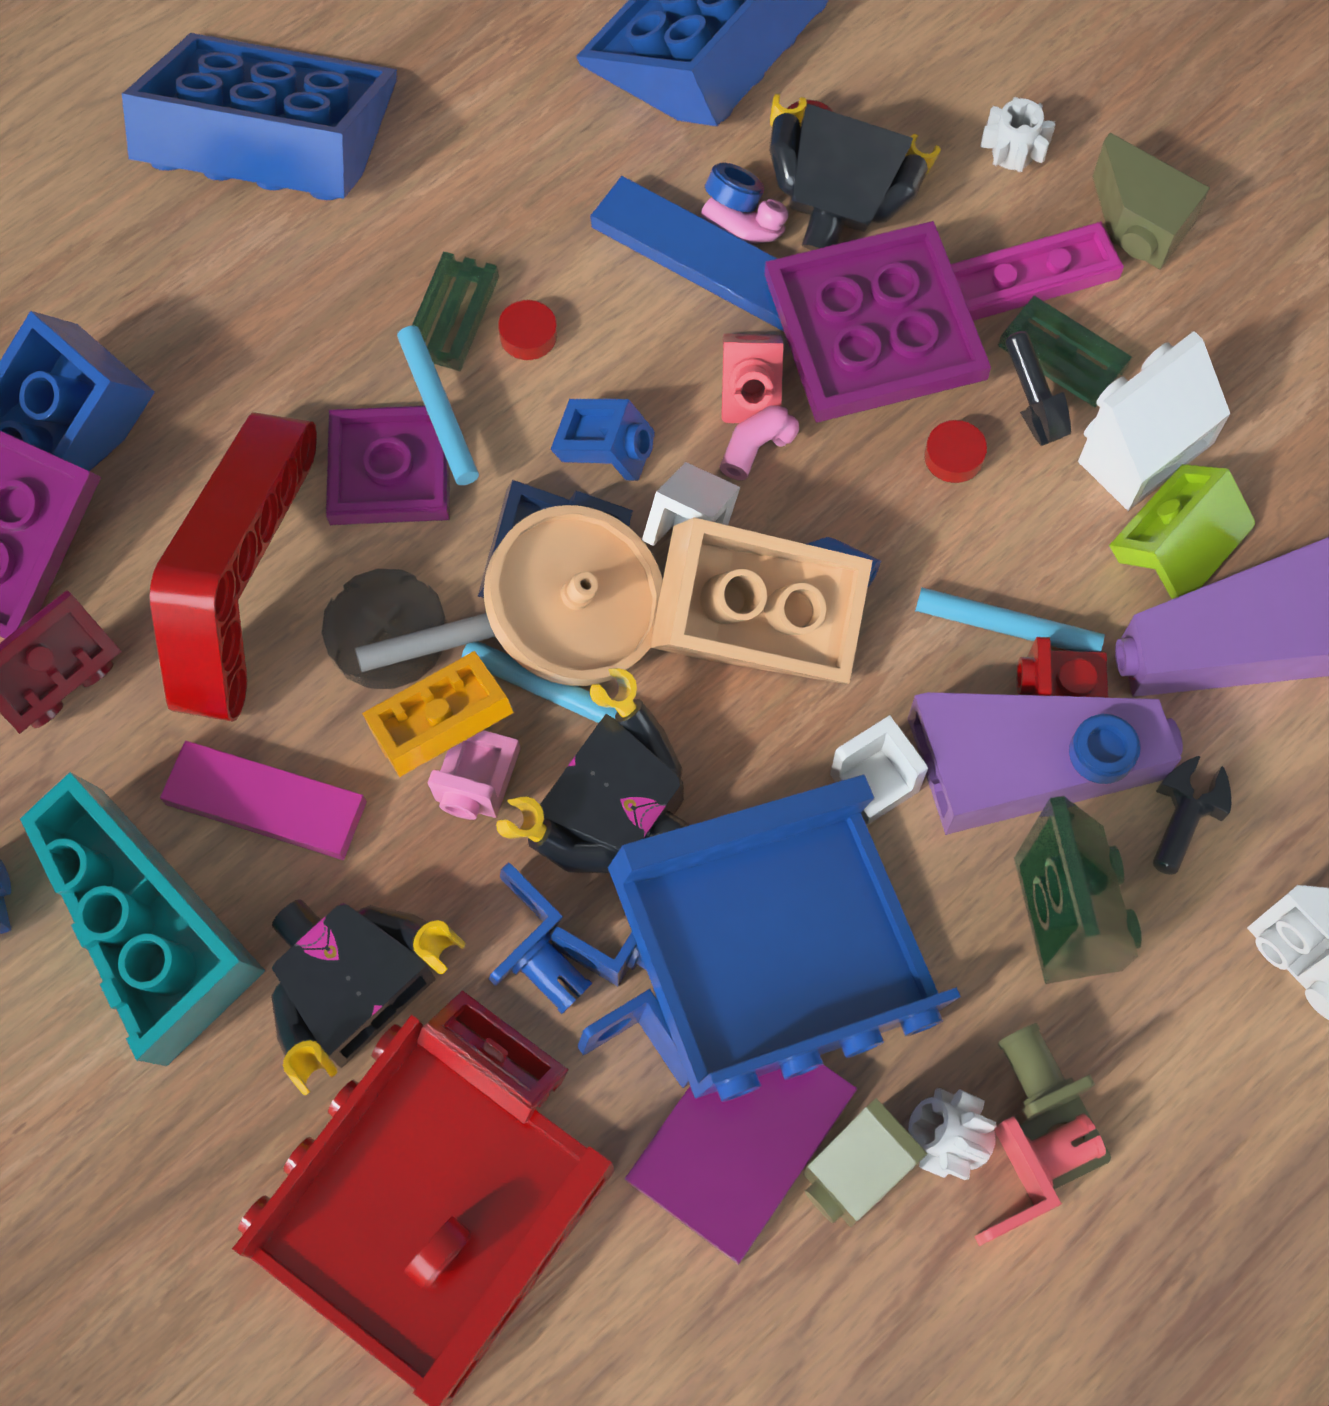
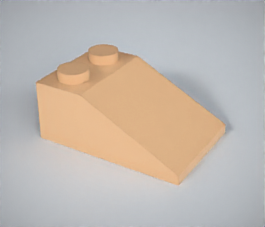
(760, 601)

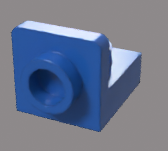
(604, 433)

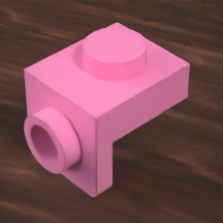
(475, 775)

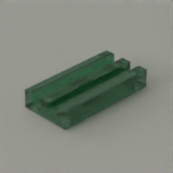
(433, 298)
(1060, 355)

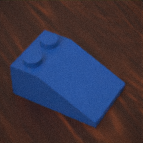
(67, 392)

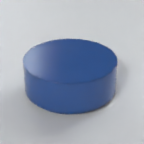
(734, 187)
(1104, 748)

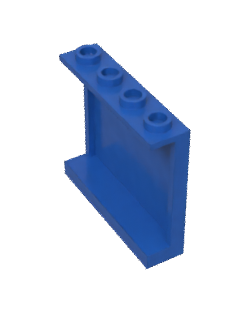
(774, 939)

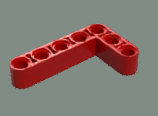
(214, 558)

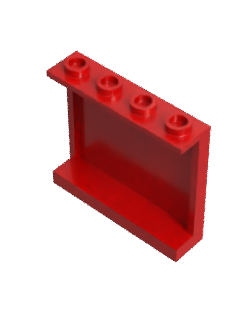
(381, 1183)

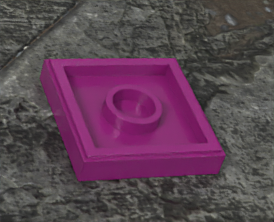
(385, 467)

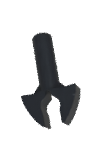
(1046, 414)
(1188, 812)

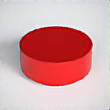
(527, 329)
(955, 451)
(438, 1253)

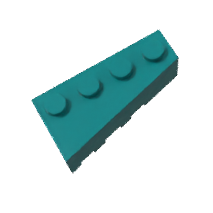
(151, 937)

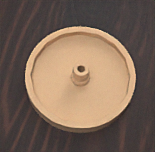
(573, 595)

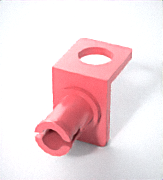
(750, 374)
(1040, 1163)

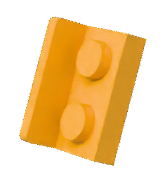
(437, 713)

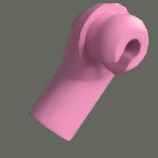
(751, 227)
(769, 424)

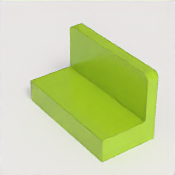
(1186, 528)

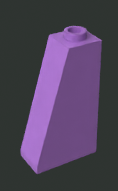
(1235, 631)
(1011, 752)

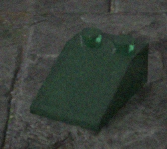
(1075, 895)

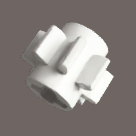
(1017, 134)
(952, 1133)

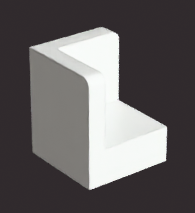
(689, 495)
(889, 765)

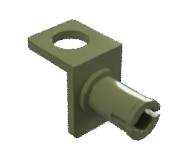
(1049, 1095)

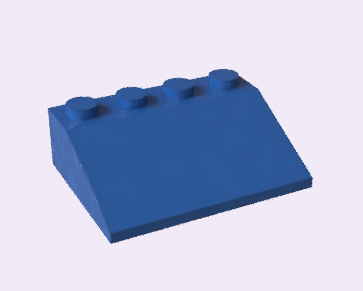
(695, 53)
(258, 115)

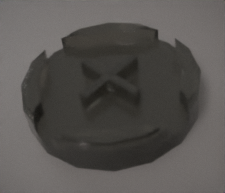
(376, 609)

